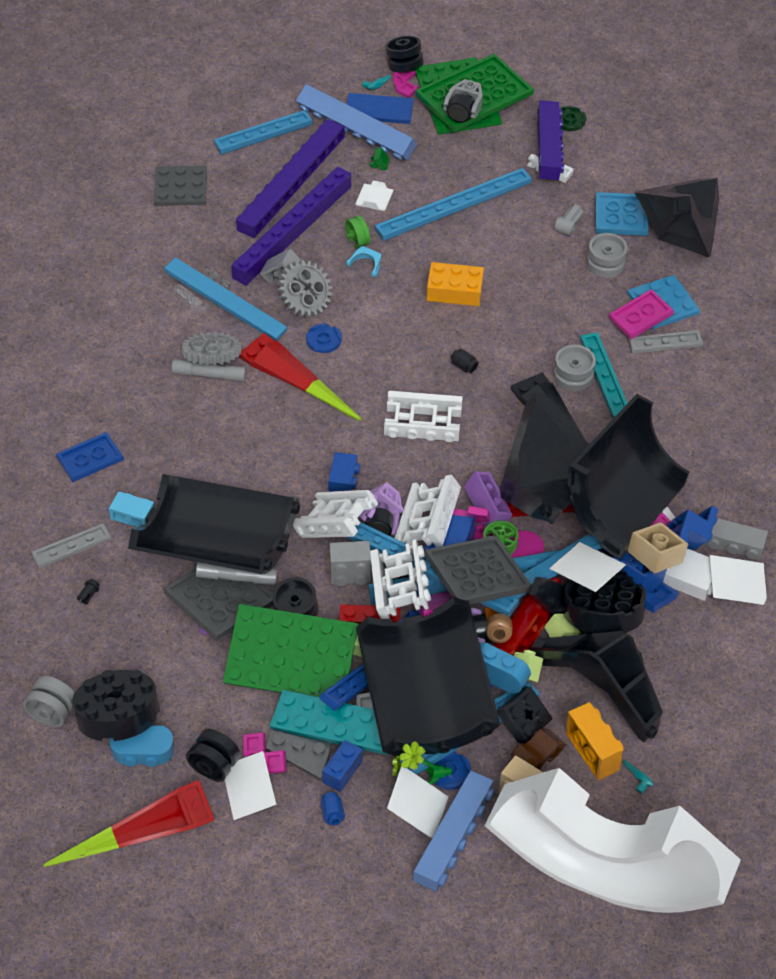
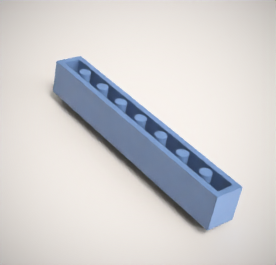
(356, 122)

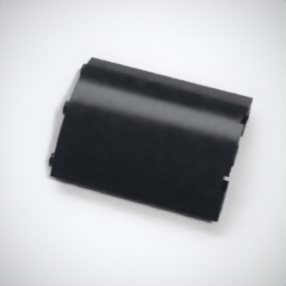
(624, 478)
(217, 525)
(428, 680)

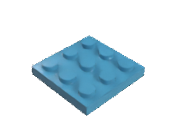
(620, 214)
(673, 294)

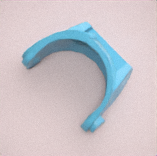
(364, 252)

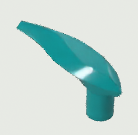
(376, 84)
(644, 780)

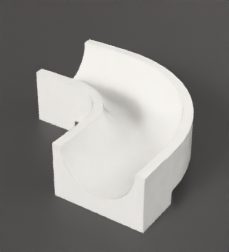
(645, 867)

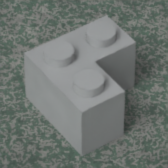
(276, 264)

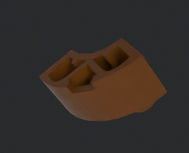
(540, 748)

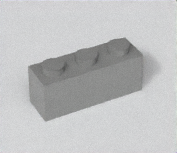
(738, 539)

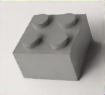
(350, 563)

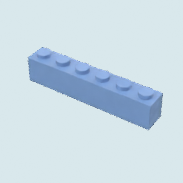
(453, 831)

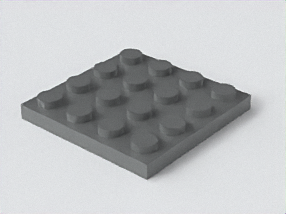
(478, 570)
(216, 602)

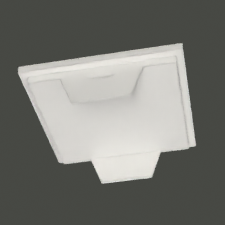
(374, 196)

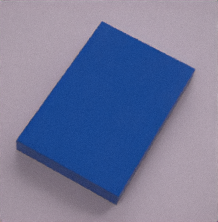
(89, 457)

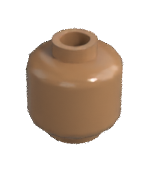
(499, 628)

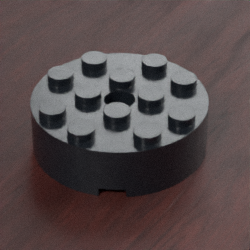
(612, 608)
(116, 705)

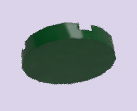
(572, 118)

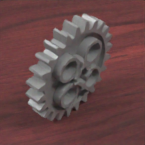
(295, 299)
(211, 348)

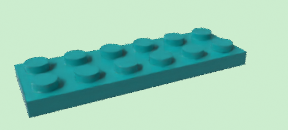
(314, 719)

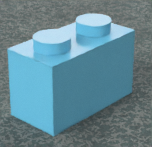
(130, 509)

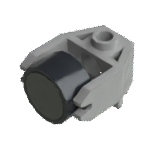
(463, 100)

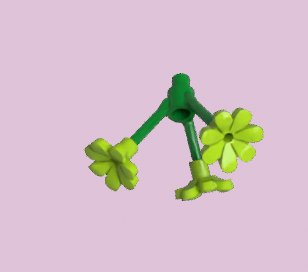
(413, 757)

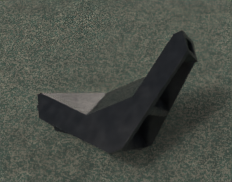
(684, 213)
(541, 460)
(614, 666)

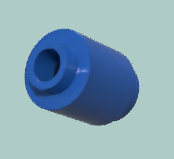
(332, 808)

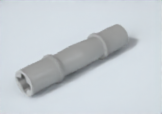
(225, 372)
(217, 572)

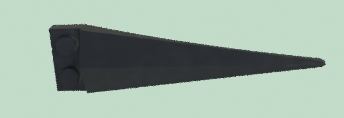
(541, 385)

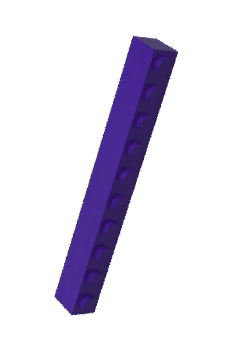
(290, 178)
(291, 225)

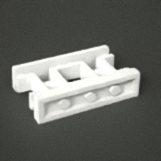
(423, 404)
(439, 502)
(335, 514)
(383, 580)

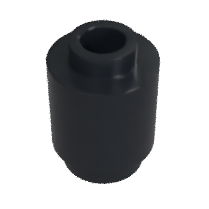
(464, 361)

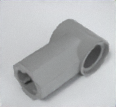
(569, 221)

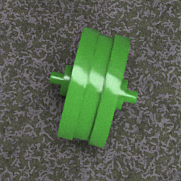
(357, 231)
(500, 528)

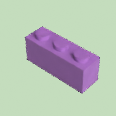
(486, 494)

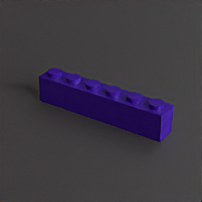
(549, 140)

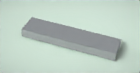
(665, 341)
(71, 545)

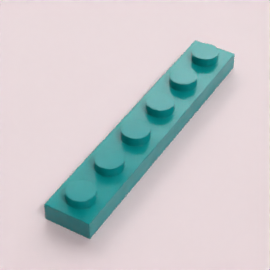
(605, 374)

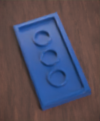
(383, 107)

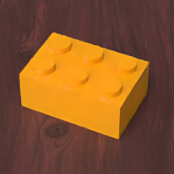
(455, 284)
(594, 741)

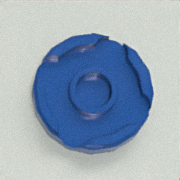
(327, 342)
(460, 771)

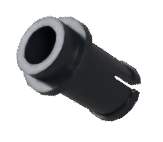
(88, 591)

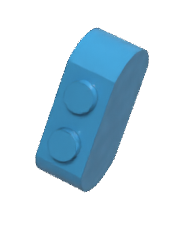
(505, 669)
(148, 748)

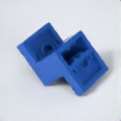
(694, 528)
(657, 592)

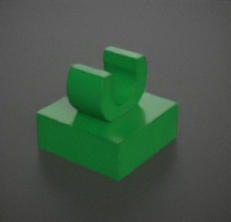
(380, 159)

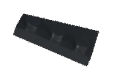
(548, 595)

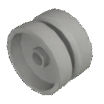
(607, 255)
(574, 368)
(49, 701)

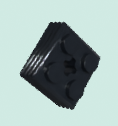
(514, 710)

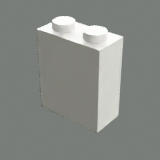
(691, 576)

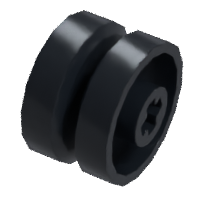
(404, 53)
(296, 596)
(213, 755)

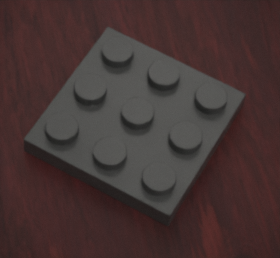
(180, 185)

